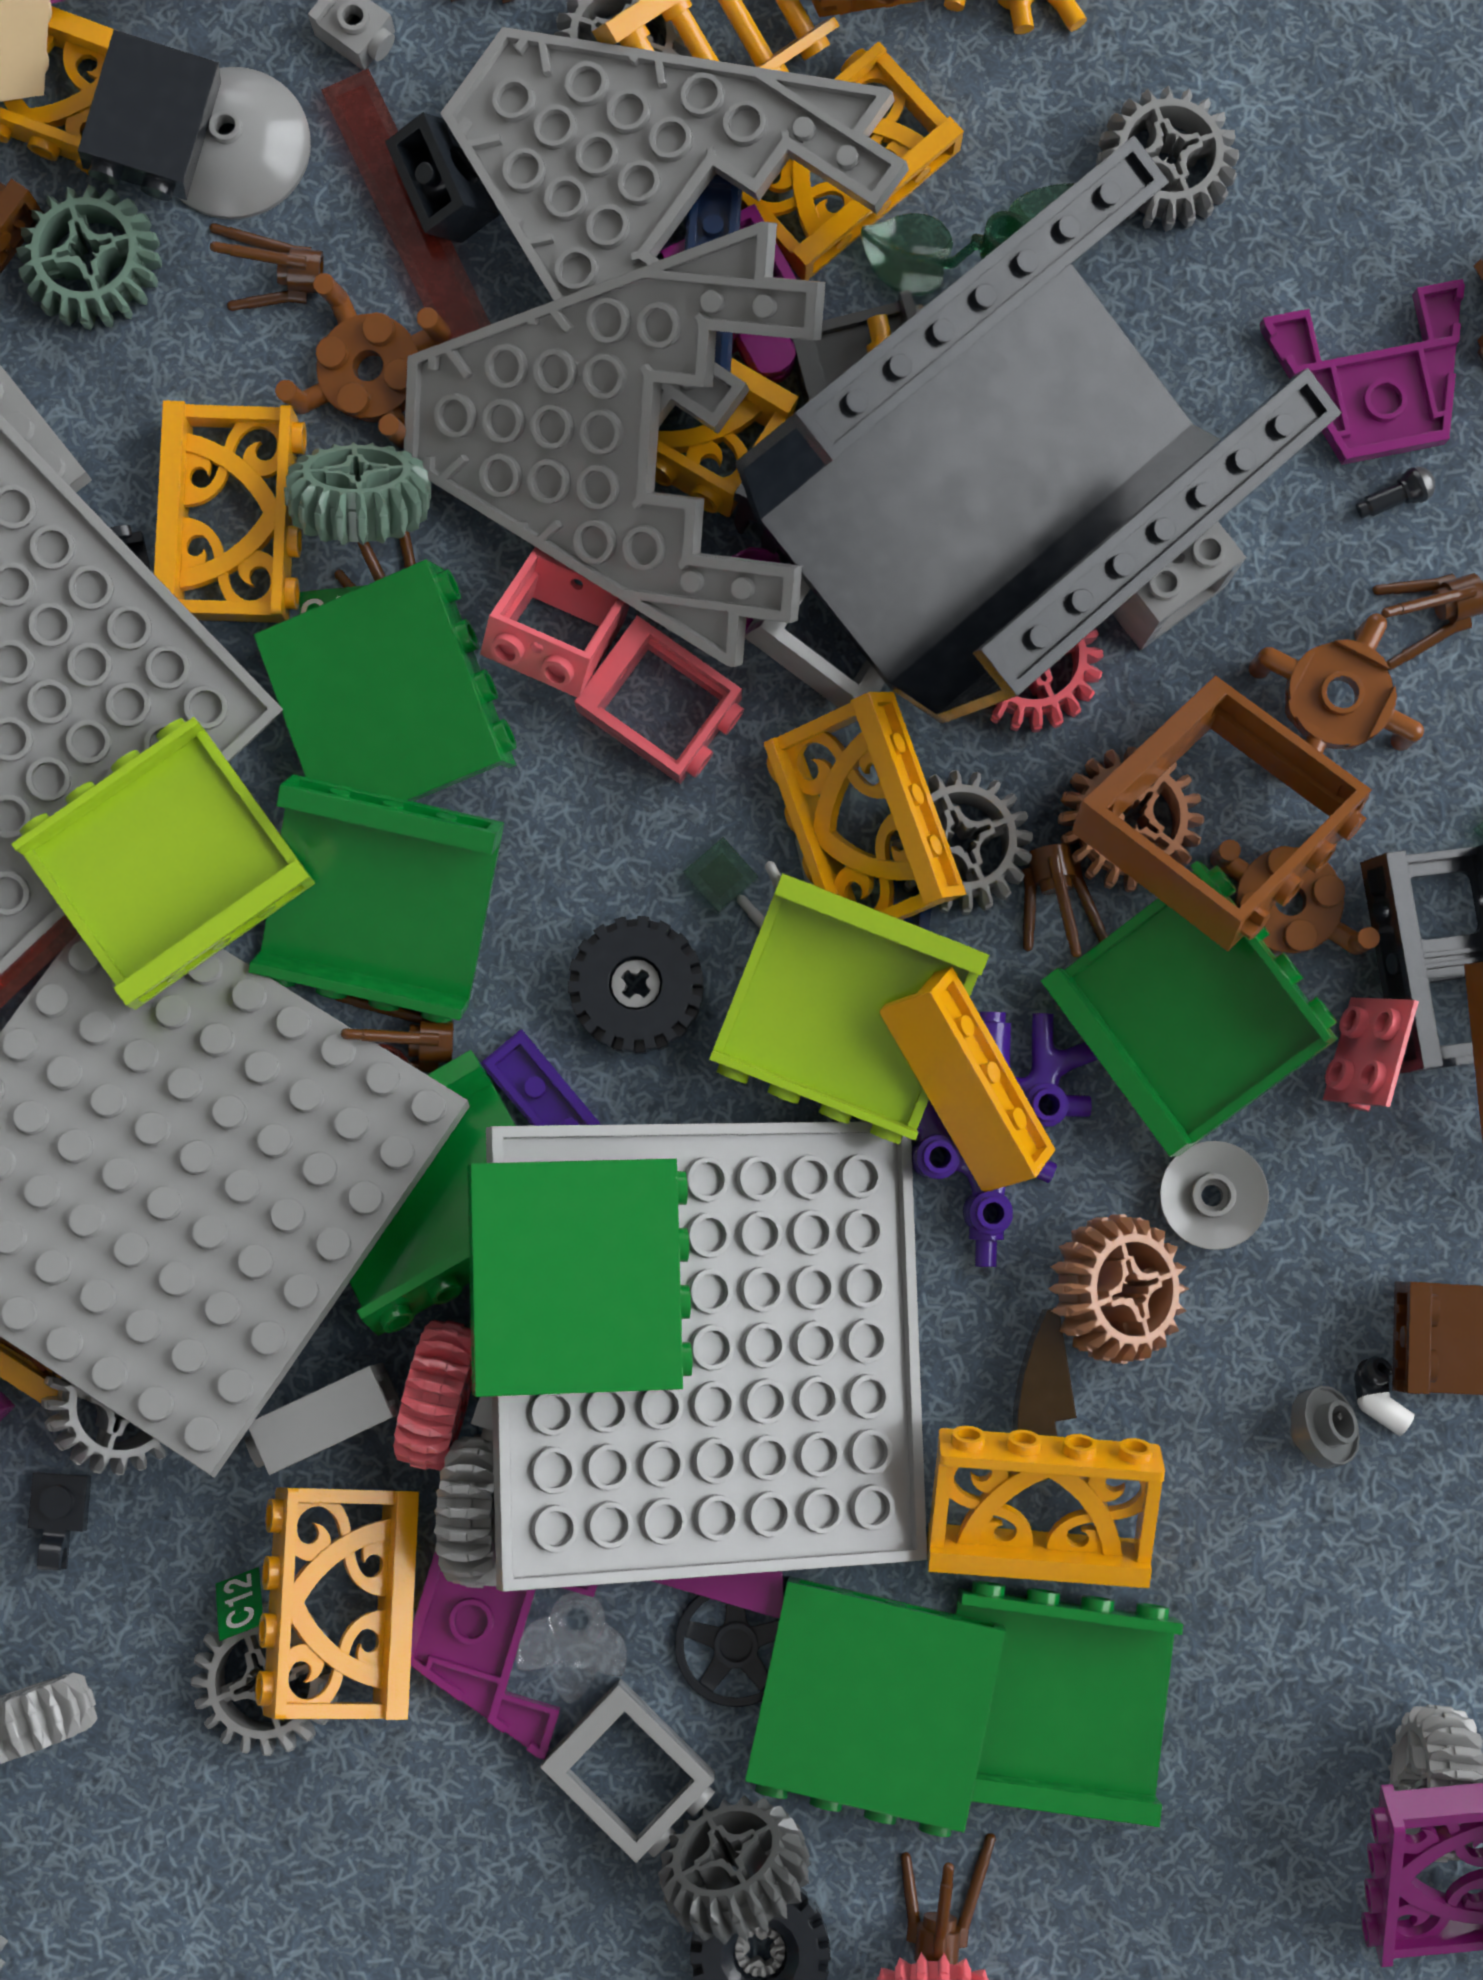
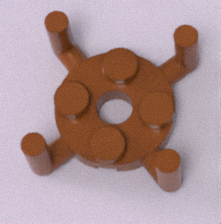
(344, 350)
(1348, 662)
(1321, 909)

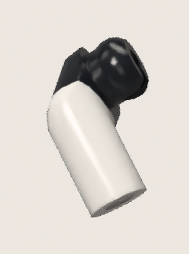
(1374, 1395)

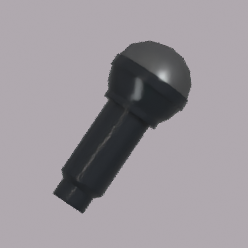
(1413, 487)

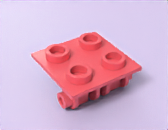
(1369, 1052)

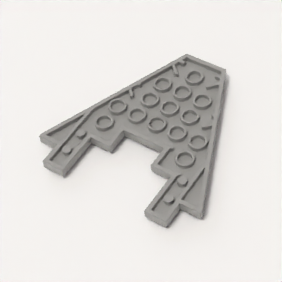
(613, 145)
(559, 426)

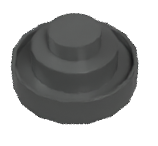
(1324, 1427)

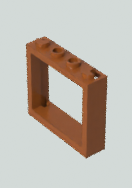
(1269, 745)

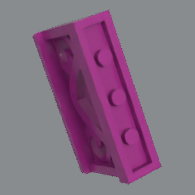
(1400, 1857)

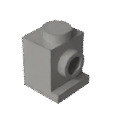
(358, 42)

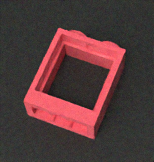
(552, 659)
(617, 668)

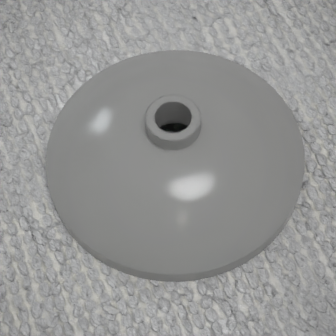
(260, 158)

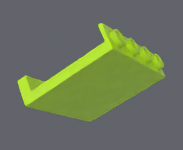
(162, 861)
(814, 1004)

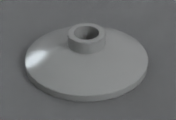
(1241, 1188)

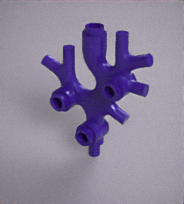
(1047, 1068)

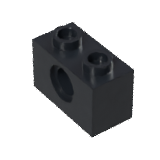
(440, 179)

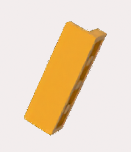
(969, 1082)

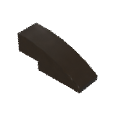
(1044, 1380)

